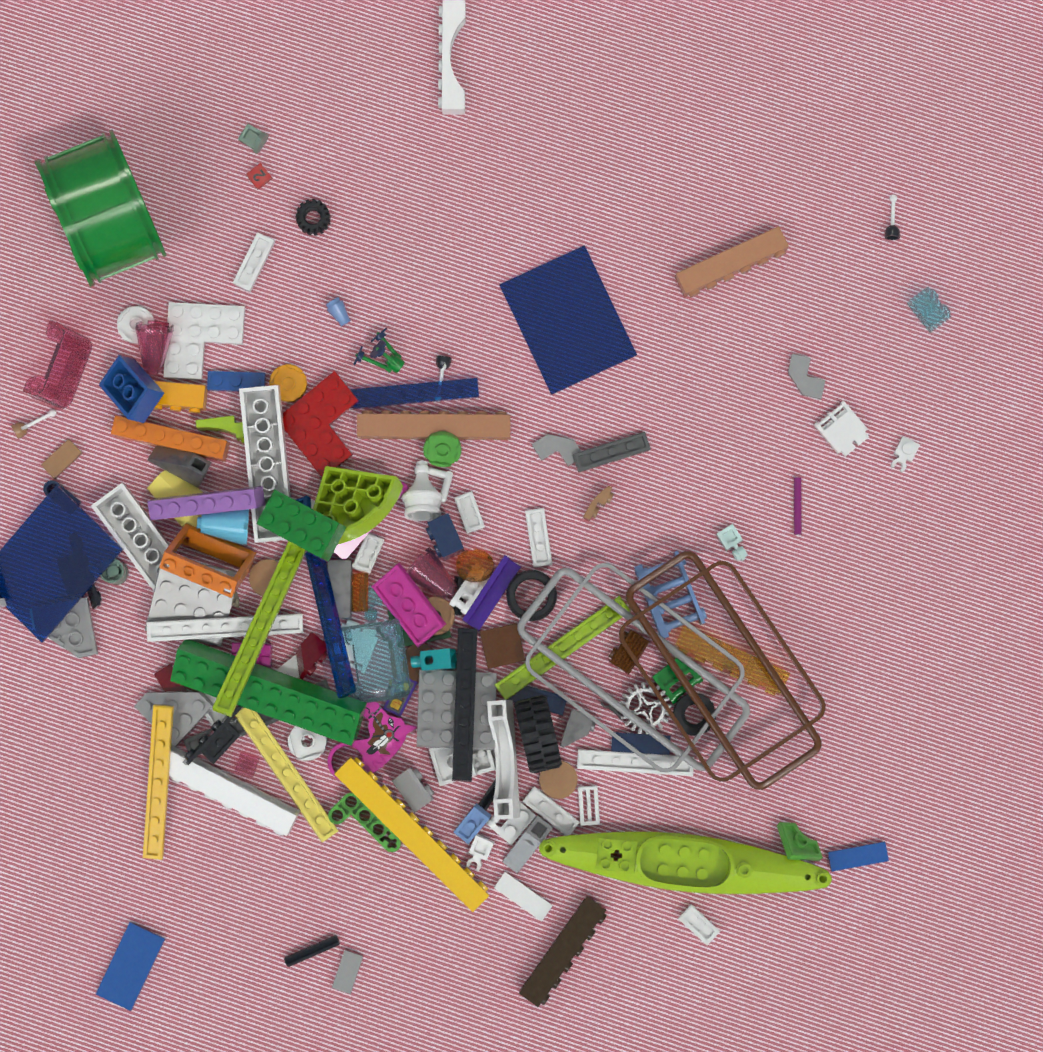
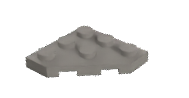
(77, 631)
(188, 710)

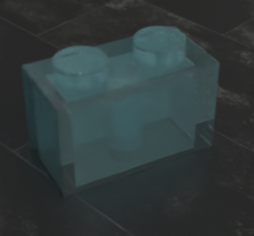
(929, 309)

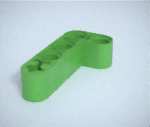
(368, 825)

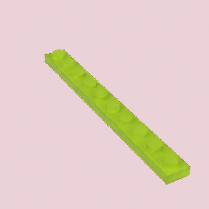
(259, 630)

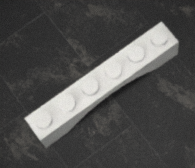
(453, 19)
(503, 732)

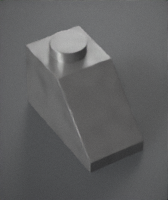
(577, 727)

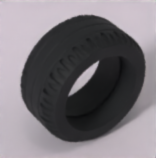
(517, 580)

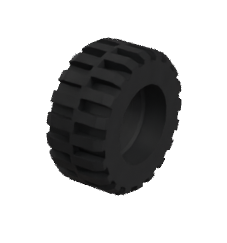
(538, 734)

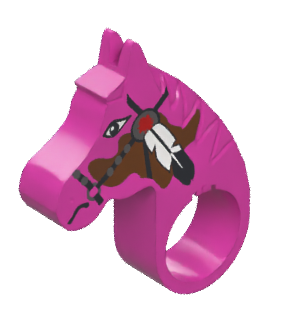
(385, 739)

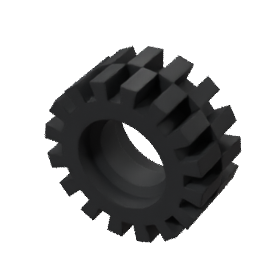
(313, 206)

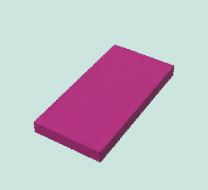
(408, 605)

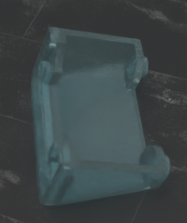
(378, 660)

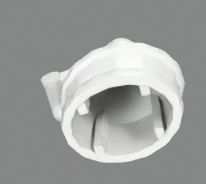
(422, 498)

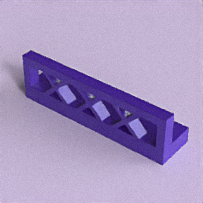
(491, 593)

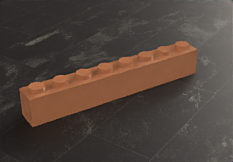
(422, 425)

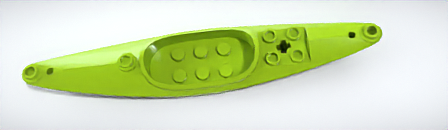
(685, 863)

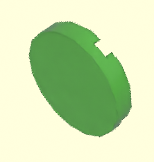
(442, 449)

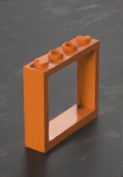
(202, 574)

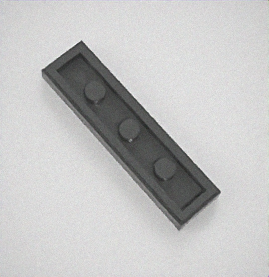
(611, 452)

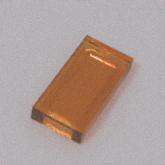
(360, 592)

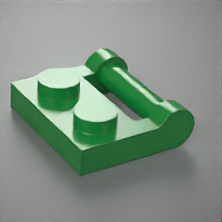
(666, 678)

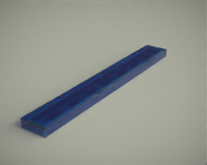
(416, 393)
(331, 625)

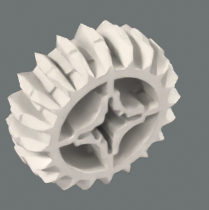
(638, 692)

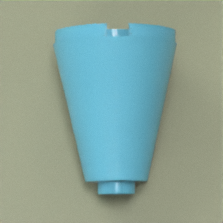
(226, 525)

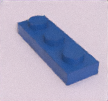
(234, 381)

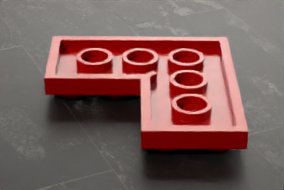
(310, 422)

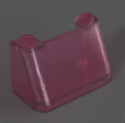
(64, 369)

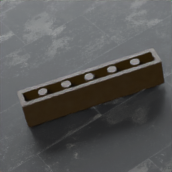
(562, 951)

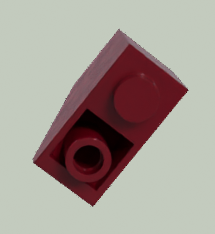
(309, 654)

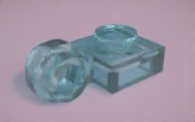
(373, 600)

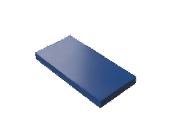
(130, 966)

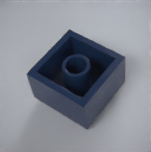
(446, 537)

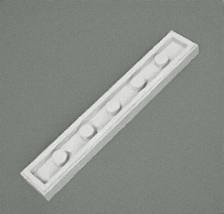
(629, 762)

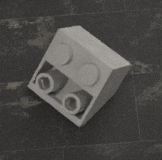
(413, 789)

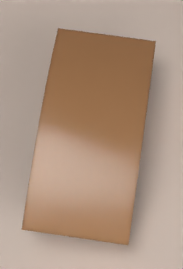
(601, 499)

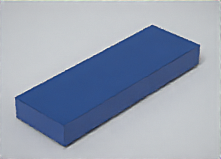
(858, 856)

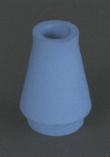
(338, 311)

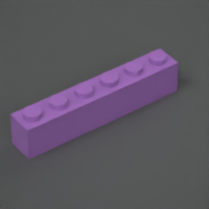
(206, 503)

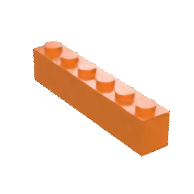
(170, 438)

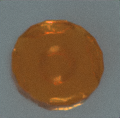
(474, 565)

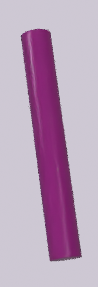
(797, 506)

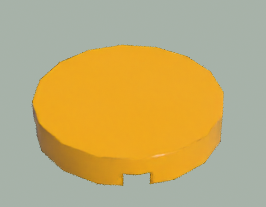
(291, 382)

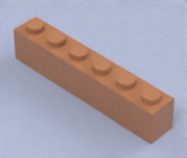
(732, 261)

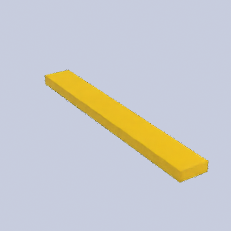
(158, 781)

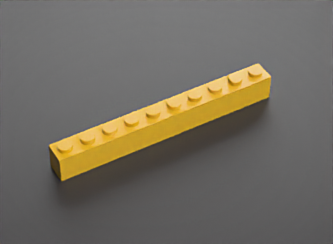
(411, 833)

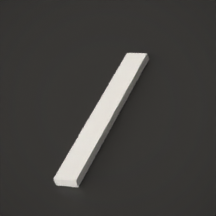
(218, 627)

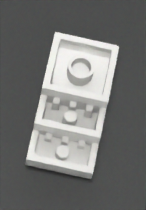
(442, 760)

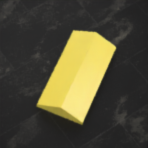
(170, 485)

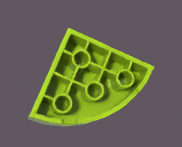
(356, 499)

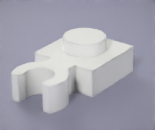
(905, 451)
(480, 849)

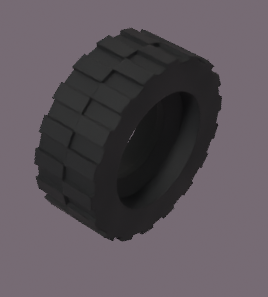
(679, 712)

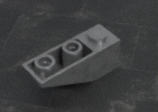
(180, 463)
(527, 844)

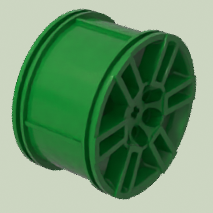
(100, 208)

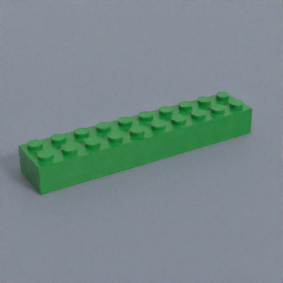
(271, 693)

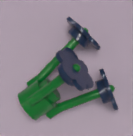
(393, 362)

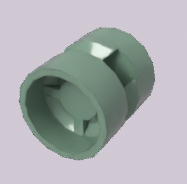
(116, 573)

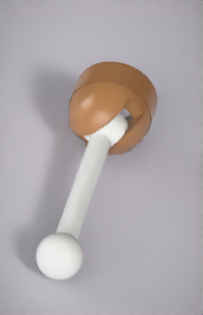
(20, 428)

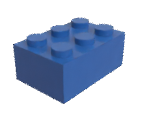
(131, 389)

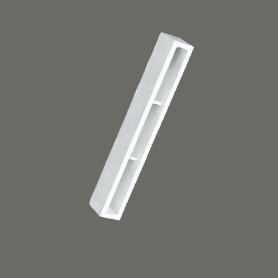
(233, 793)

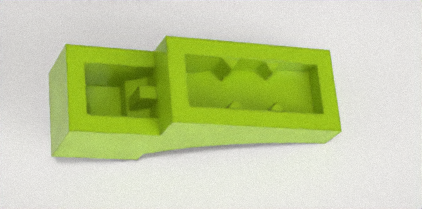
(223, 424)

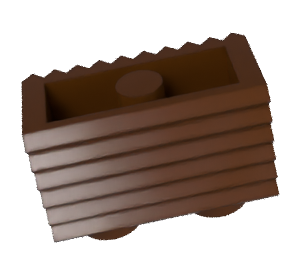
(620, 657)

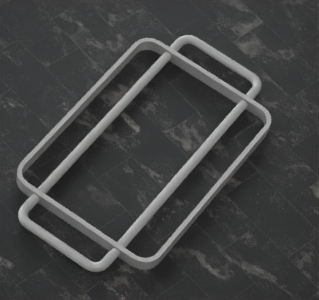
(730, 693)

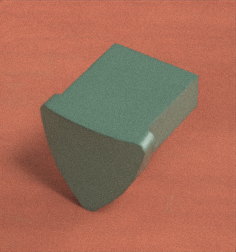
(253, 138)

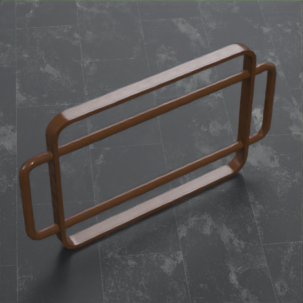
(806, 724)

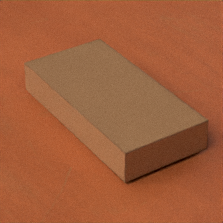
(61, 459)

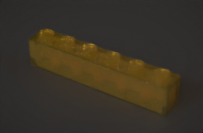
(754, 671)

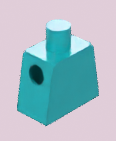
(442, 659)

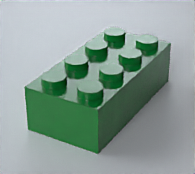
(301, 525)

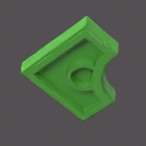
(797, 844)

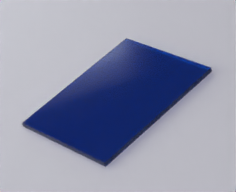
(568, 320)
(53, 562)

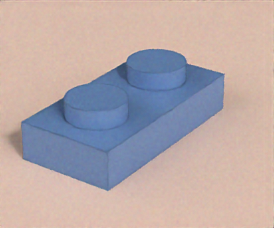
(472, 823)

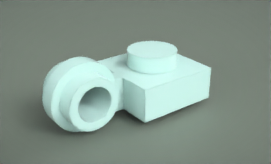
(730, 538)

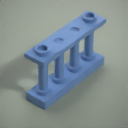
(664, 627)

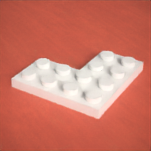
(193, 328)

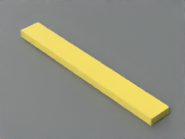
(286, 773)

